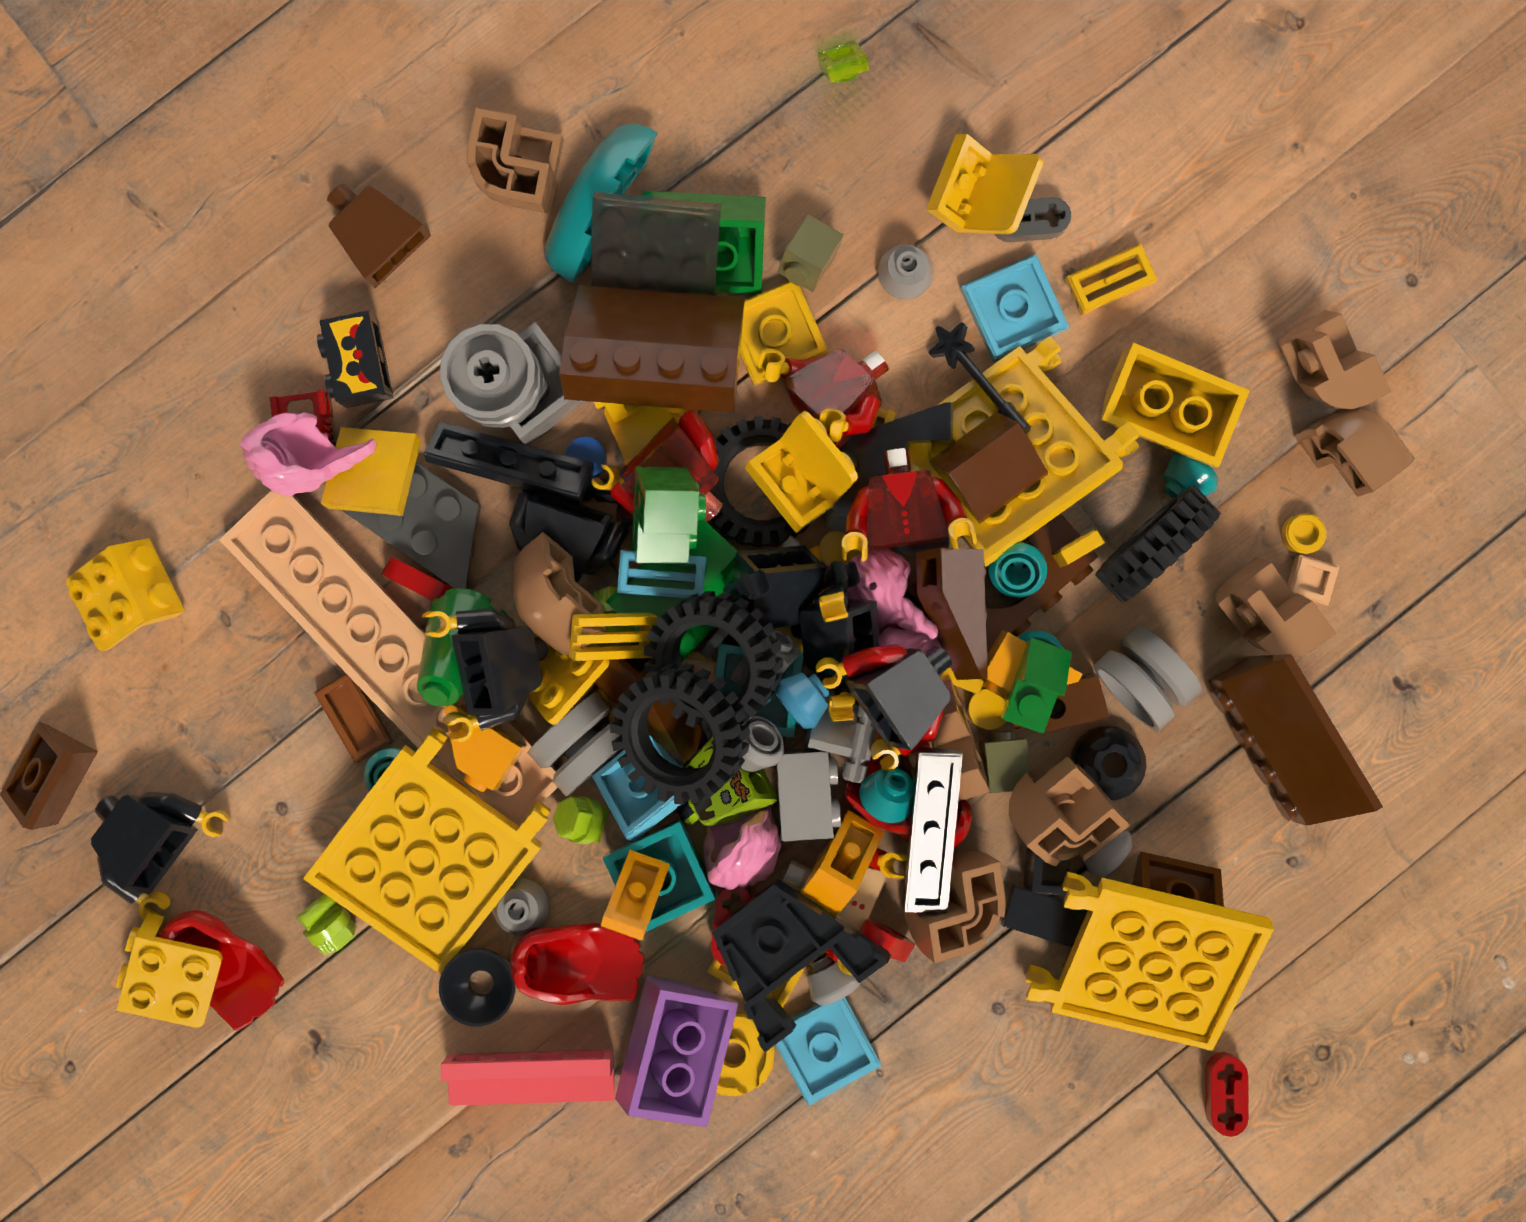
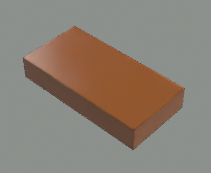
(353, 717)

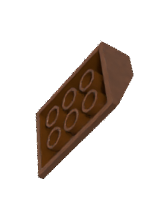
(652, 349)
(1292, 740)

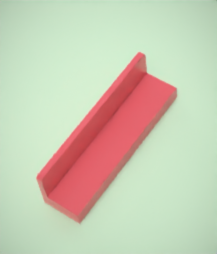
(529, 1077)

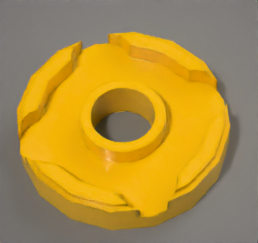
(754, 1068)

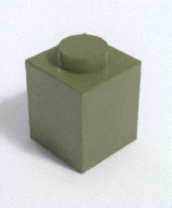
(810, 253)
(1004, 760)

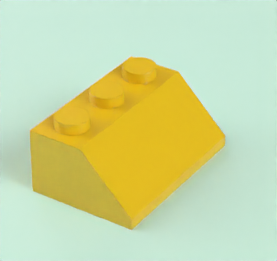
(1173, 404)

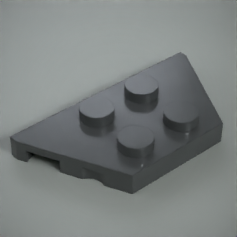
(434, 528)

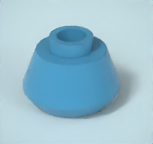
(803, 698)

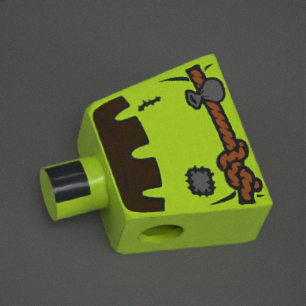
(738, 798)

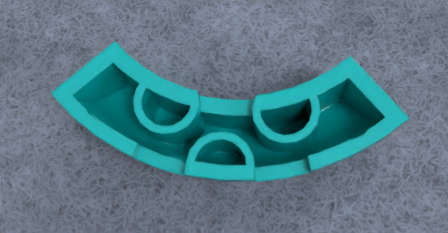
(607, 170)

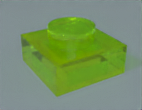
(843, 62)

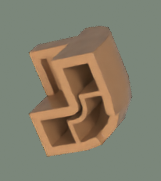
(513, 161)
(1330, 365)
(1359, 446)
(548, 593)
(1270, 612)
(956, 734)
(1064, 814)
(972, 912)

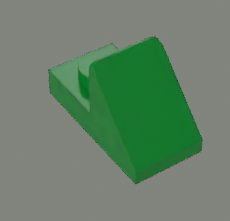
(1037, 684)

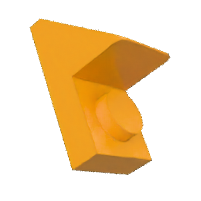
(635, 895)

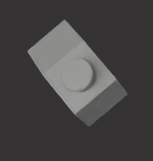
(833, 736)

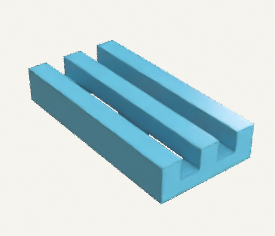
(625, 573)

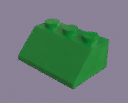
(739, 239)
(718, 572)

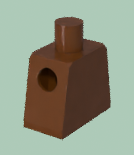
(374, 231)
(1082, 704)

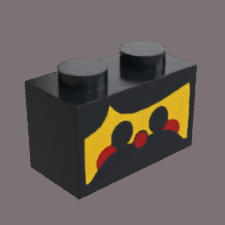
(354, 359)

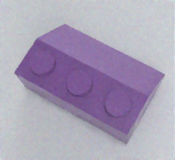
(675, 1052)

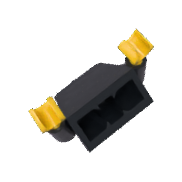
(834, 630)
(494, 664)
(143, 840)

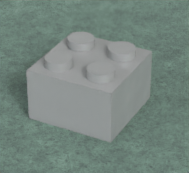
(551, 406)
(805, 795)

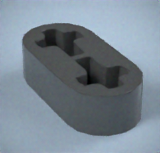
(1041, 229)

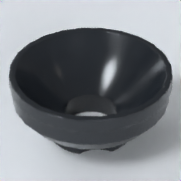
(1100, 741)
(462, 1001)

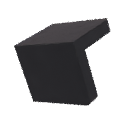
(1044, 877)

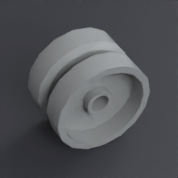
(478, 354)
(1148, 678)
(579, 742)

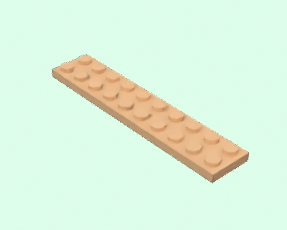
(363, 633)

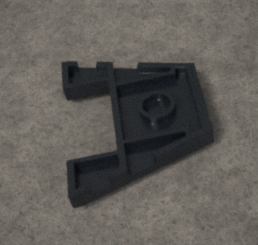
(867, 455)
(776, 939)

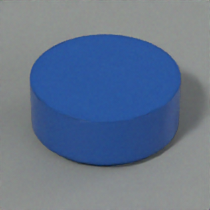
(589, 450)

